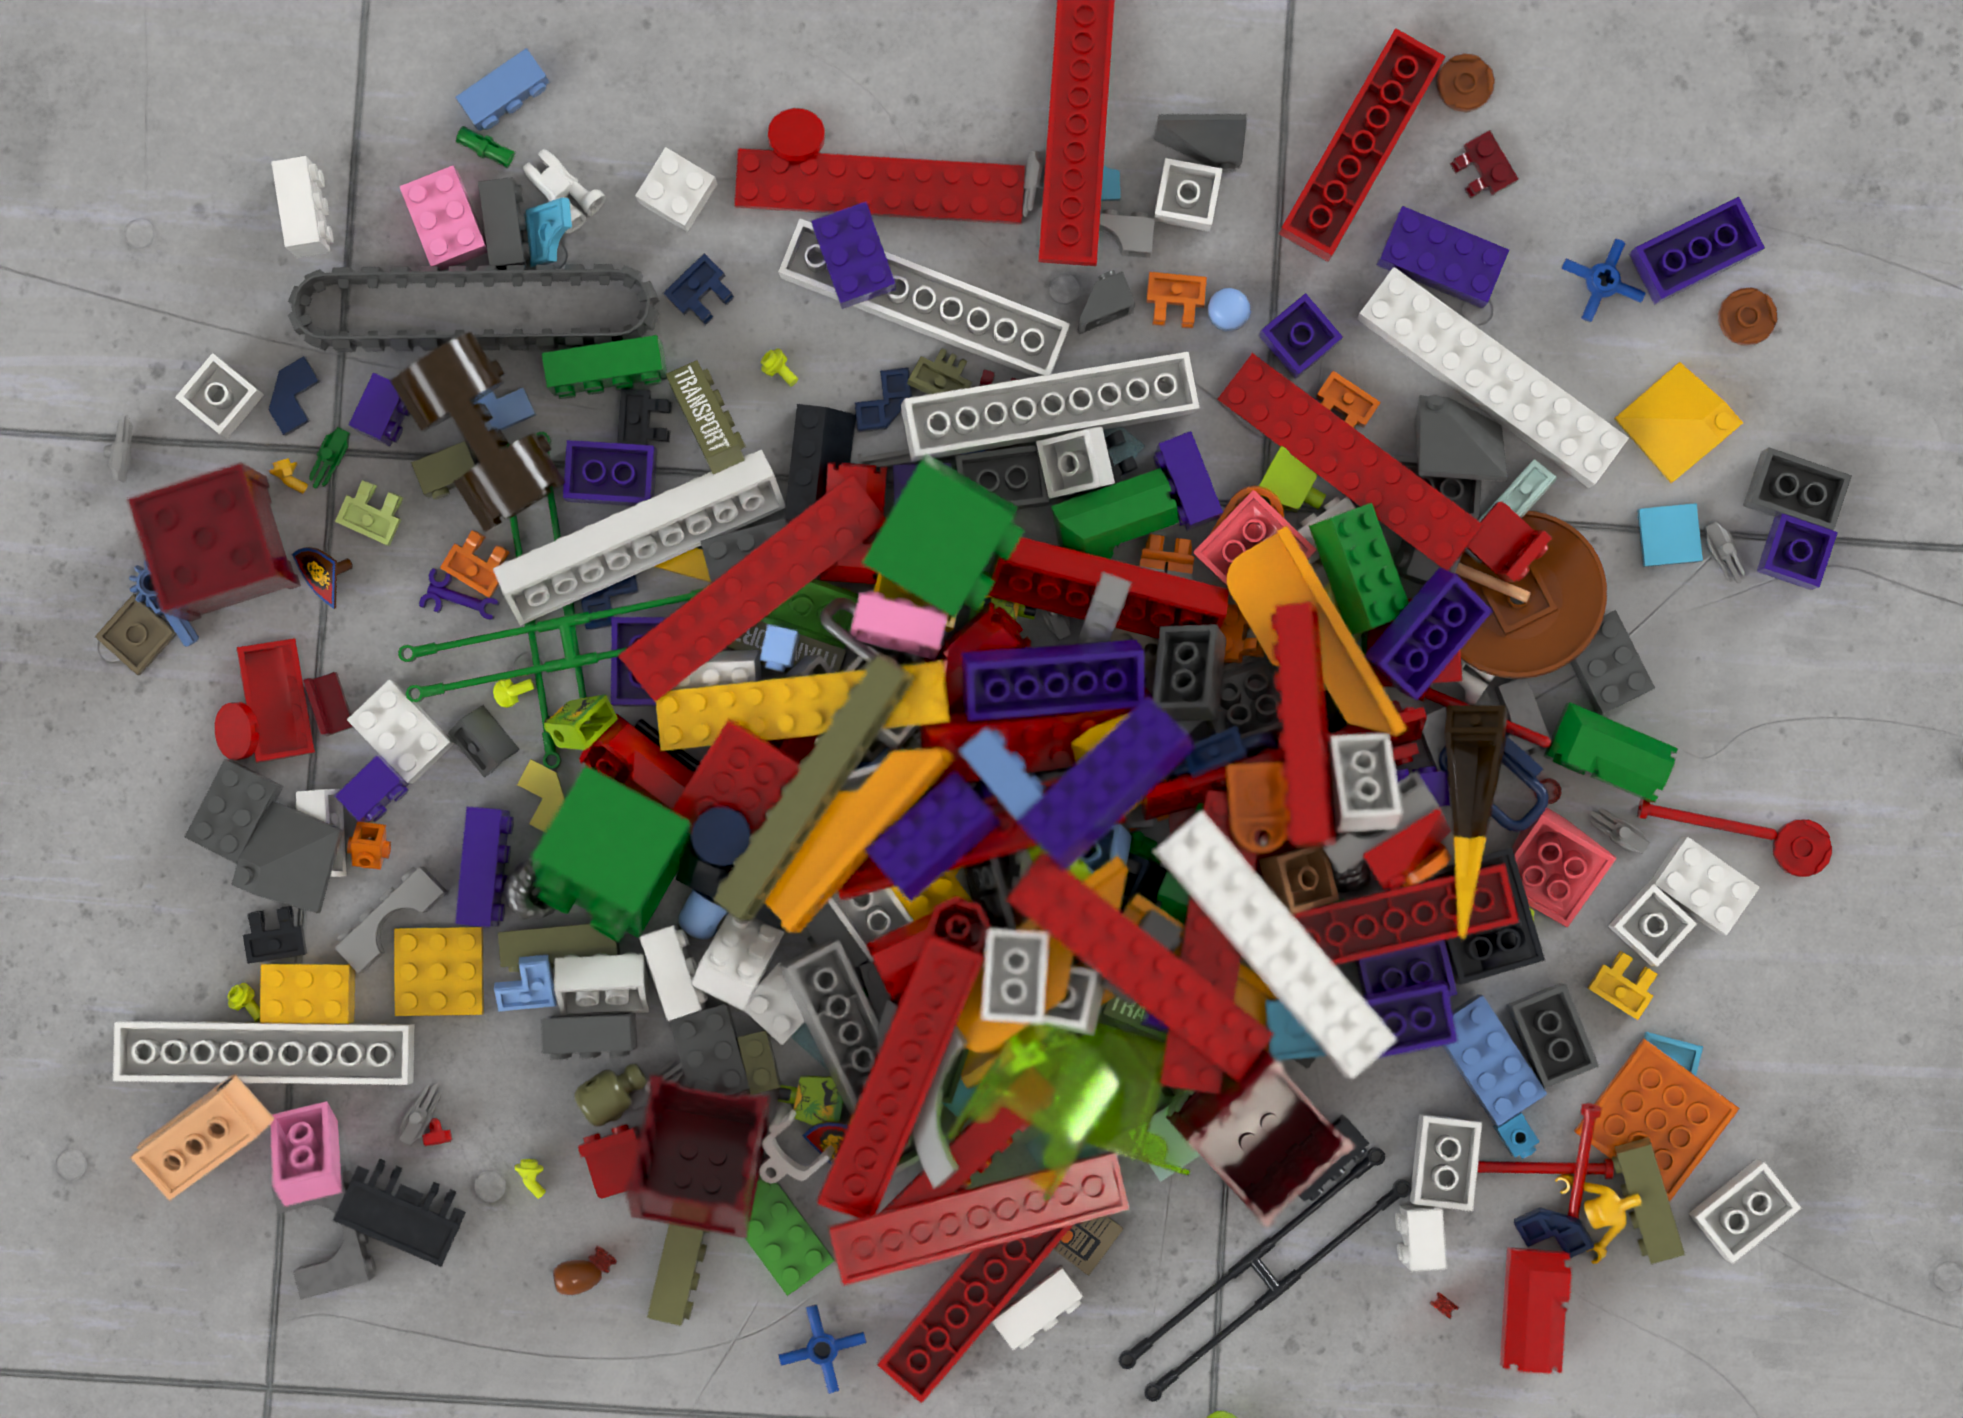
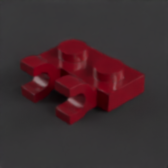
(1490, 163)

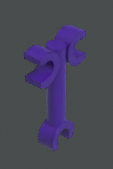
(437, 591)

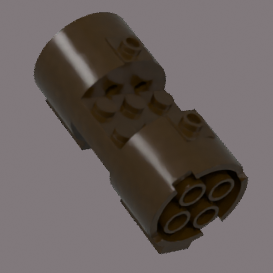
(450, 385)

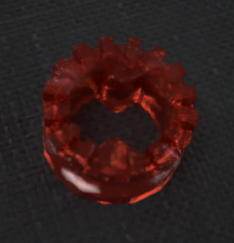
(1556, 792)
(602, 1260)
(1444, 1305)

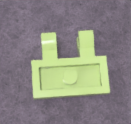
(368, 520)

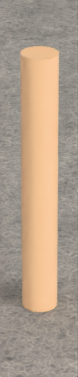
(1492, 582)

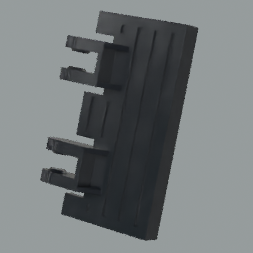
(398, 1218)

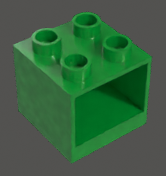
(609, 855)

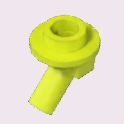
(774, 362)
(507, 692)
(242, 996)
(528, 1170)

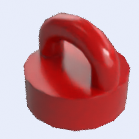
(436, 1135)

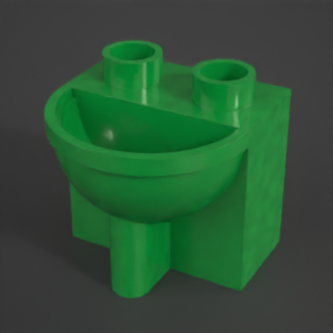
(944, 537)

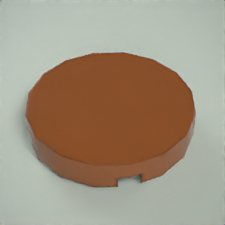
(1465, 82)
(1747, 316)

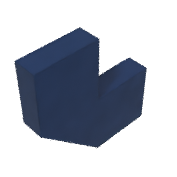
(290, 383)
(881, 413)
(602, 601)
(1544, 1223)

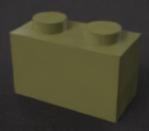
(440, 469)
(759, 1062)

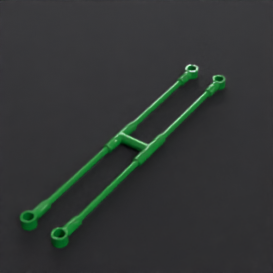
(562, 623)
(549, 745)

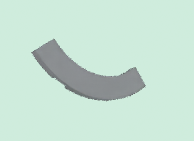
(926, 1130)

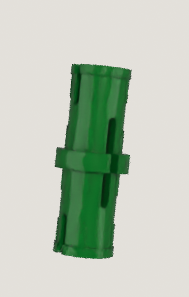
(485, 146)

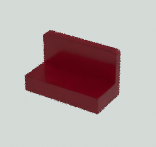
(328, 703)

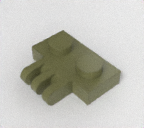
(938, 375)

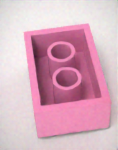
(444, 218)
(898, 625)
(305, 1154)

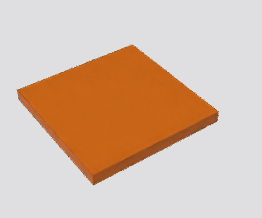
(1667, 1104)

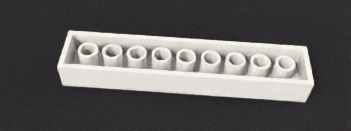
(942, 309)
(1492, 378)
(1049, 406)
(639, 538)
(1274, 945)
(263, 1052)

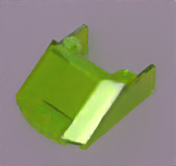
(1053, 1085)
(1126, 1124)

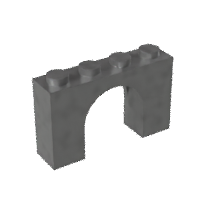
(1521, 710)
(351, 1262)

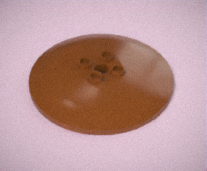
(1559, 616)

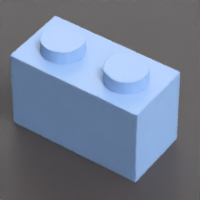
(779, 648)

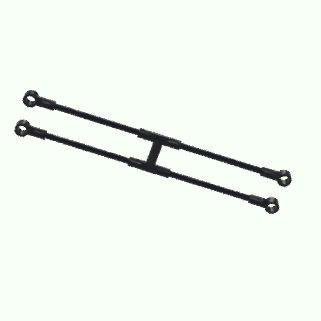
(1253, 1260)

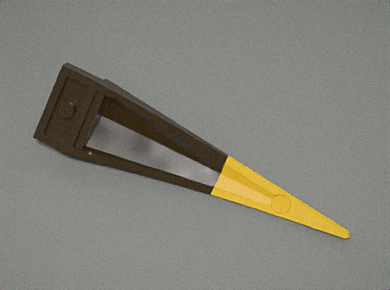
(1474, 760)

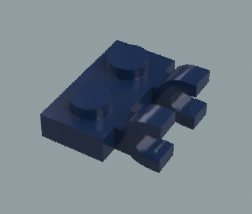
(695, 284)

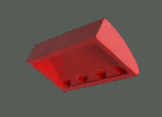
(277, 698)

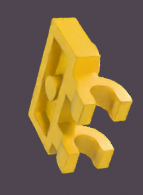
(1619, 990)

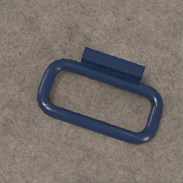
(1220, 751)
(1526, 770)

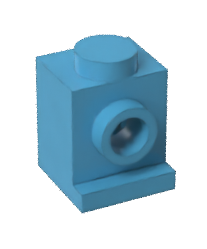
(1507, 1134)

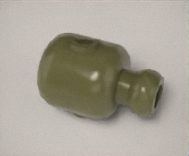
(607, 1095)

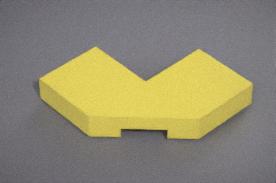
(546, 785)

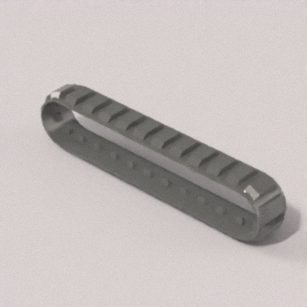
(488, 274)

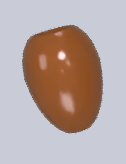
(576, 1276)

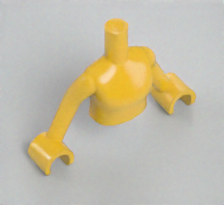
(1603, 1211)

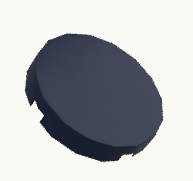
(721, 835)

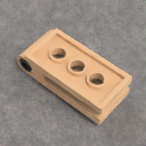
(202, 1137)

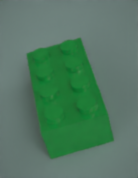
(604, 366)
(1360, 568)

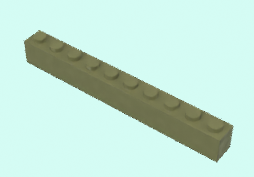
(813, 788)

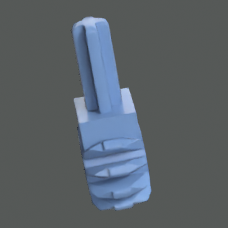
(182, 627)

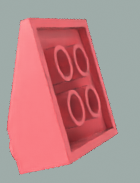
(1241, 530)
(1559, 866)

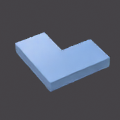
(508, 409)
(534, 989)

